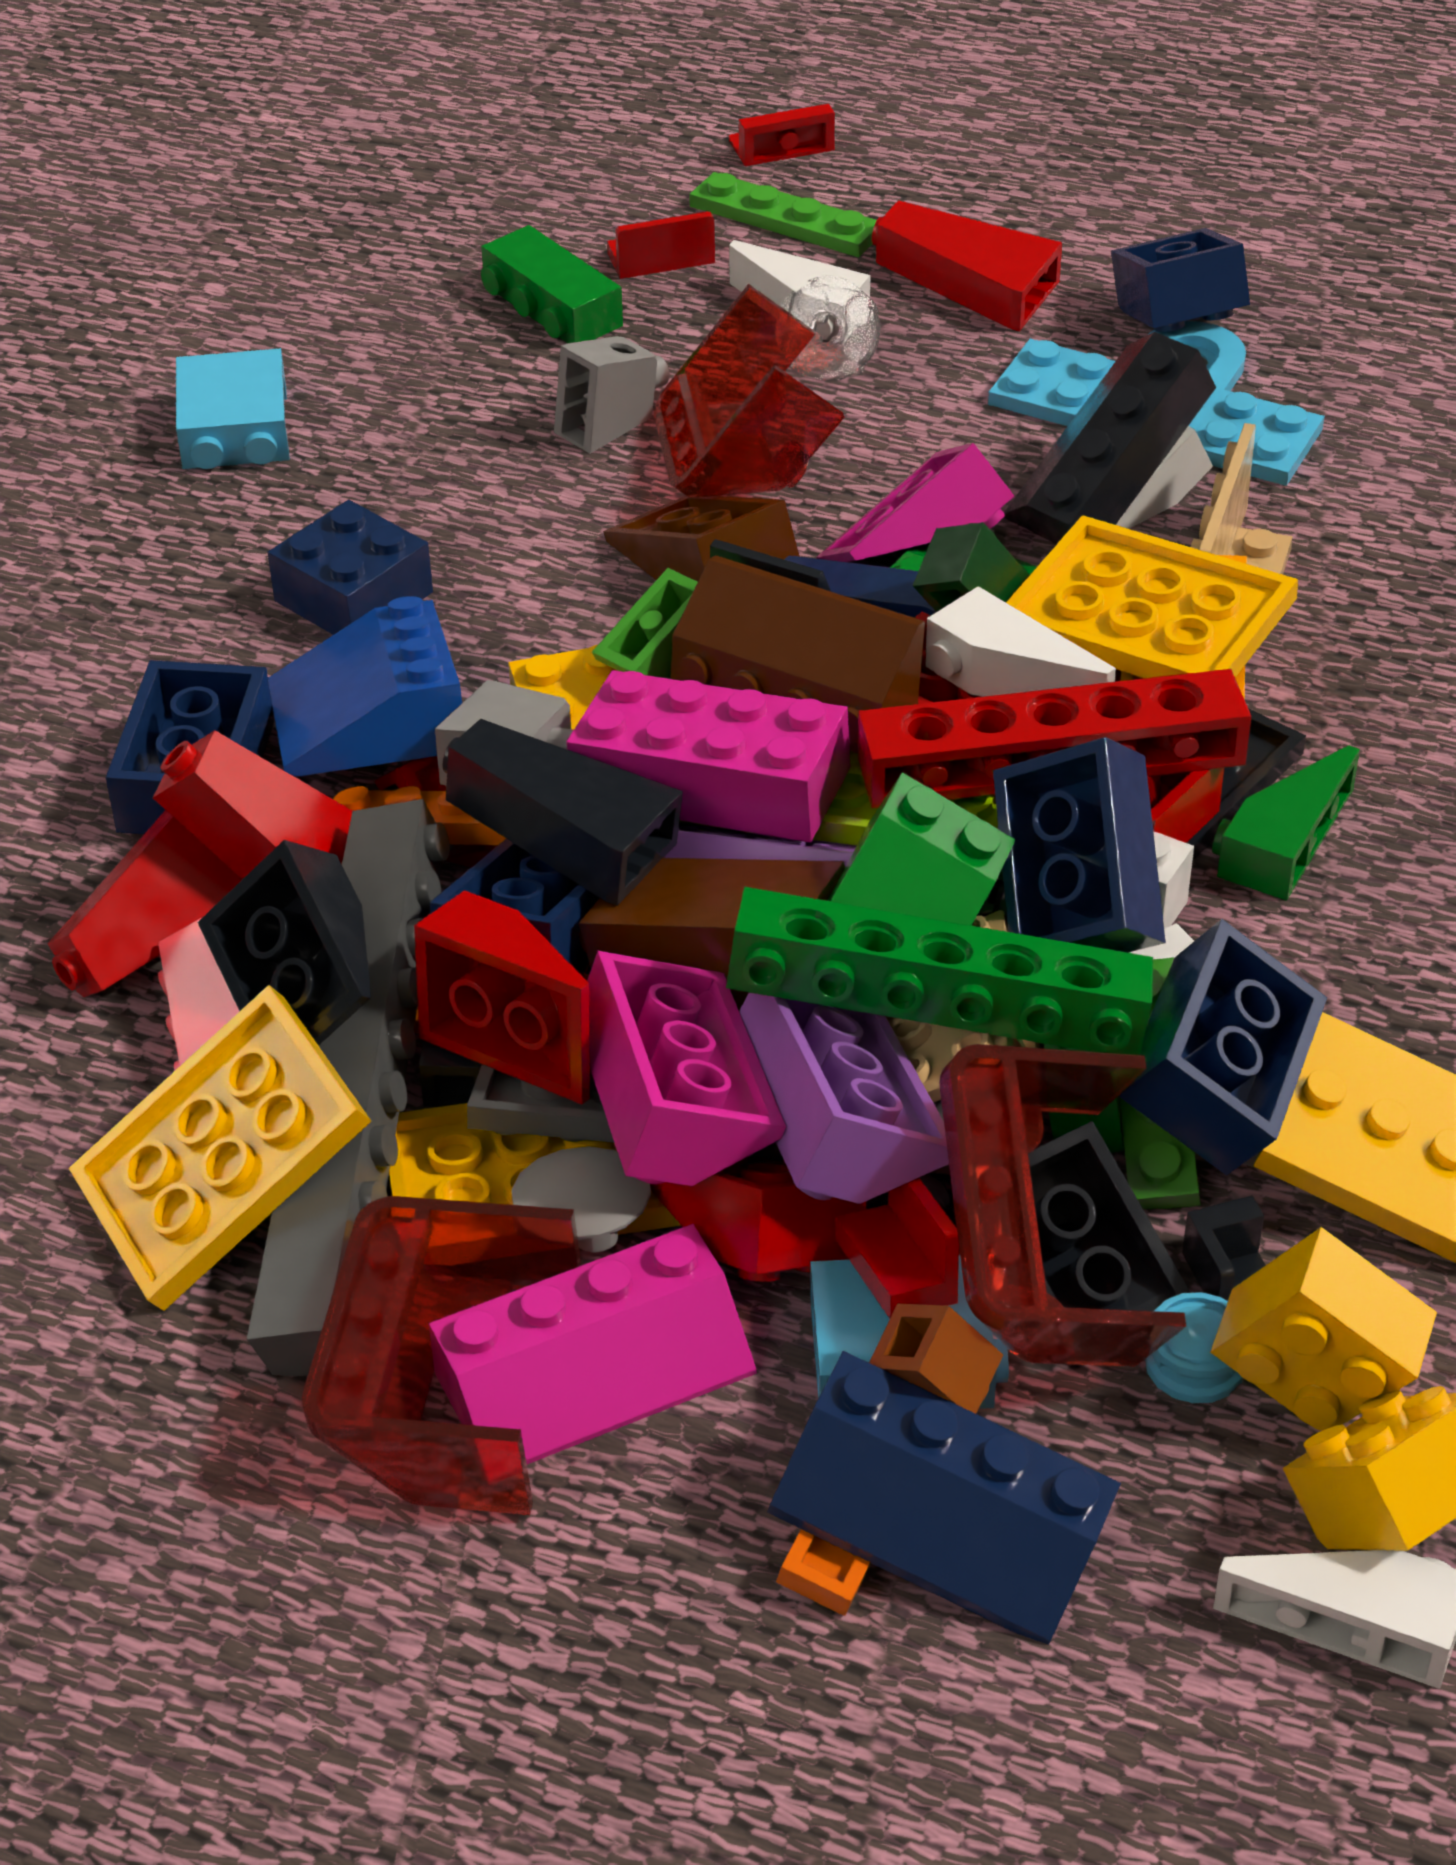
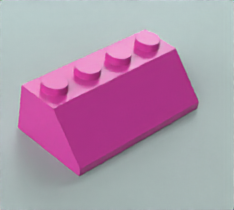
(675, 1070)
(595, 1345)

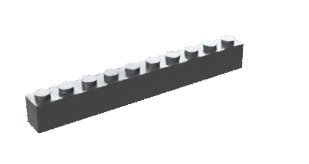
(395, 870)

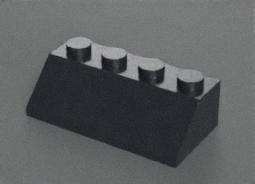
(1115, 438)

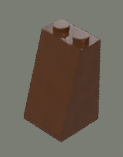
(691, 906)

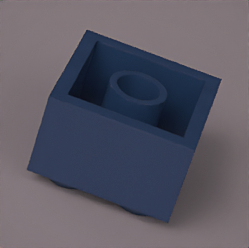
(1181, 279)
(348, 567)

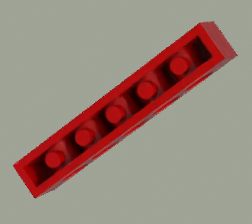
(956, 744)

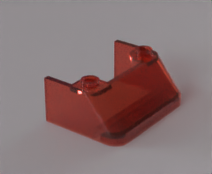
(735, 414)
(991, 1126)
(374, 1355)

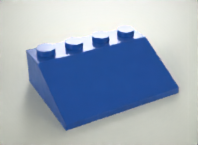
(367, 692)

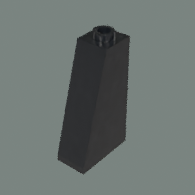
(563, 807)

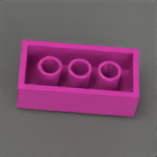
(733, 752)

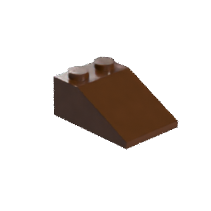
(683, 530)

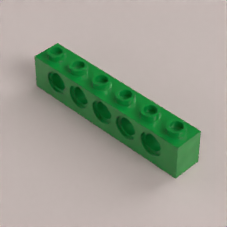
(941, 972)

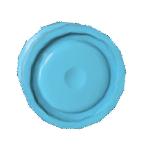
(1184, 1363)

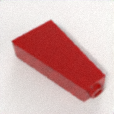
(969, 261)
(246, 804)
(147, 897)

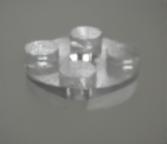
(858, 323)

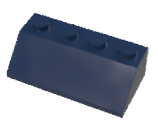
(944, 1498)

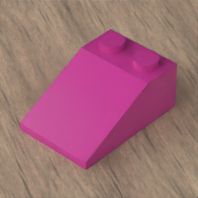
(945, 491)

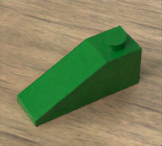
(1284, 825)

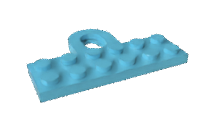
(1057, 382)

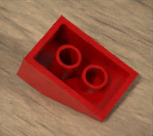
(502, 995)
(758, 1218)

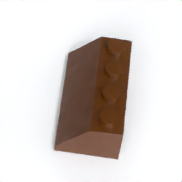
(796, 642)

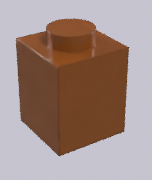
(938, 1353)

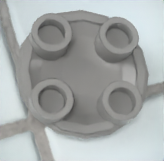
(592, 1185)

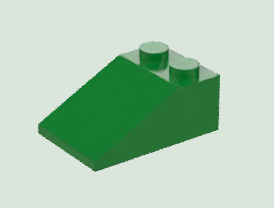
(923, 857)

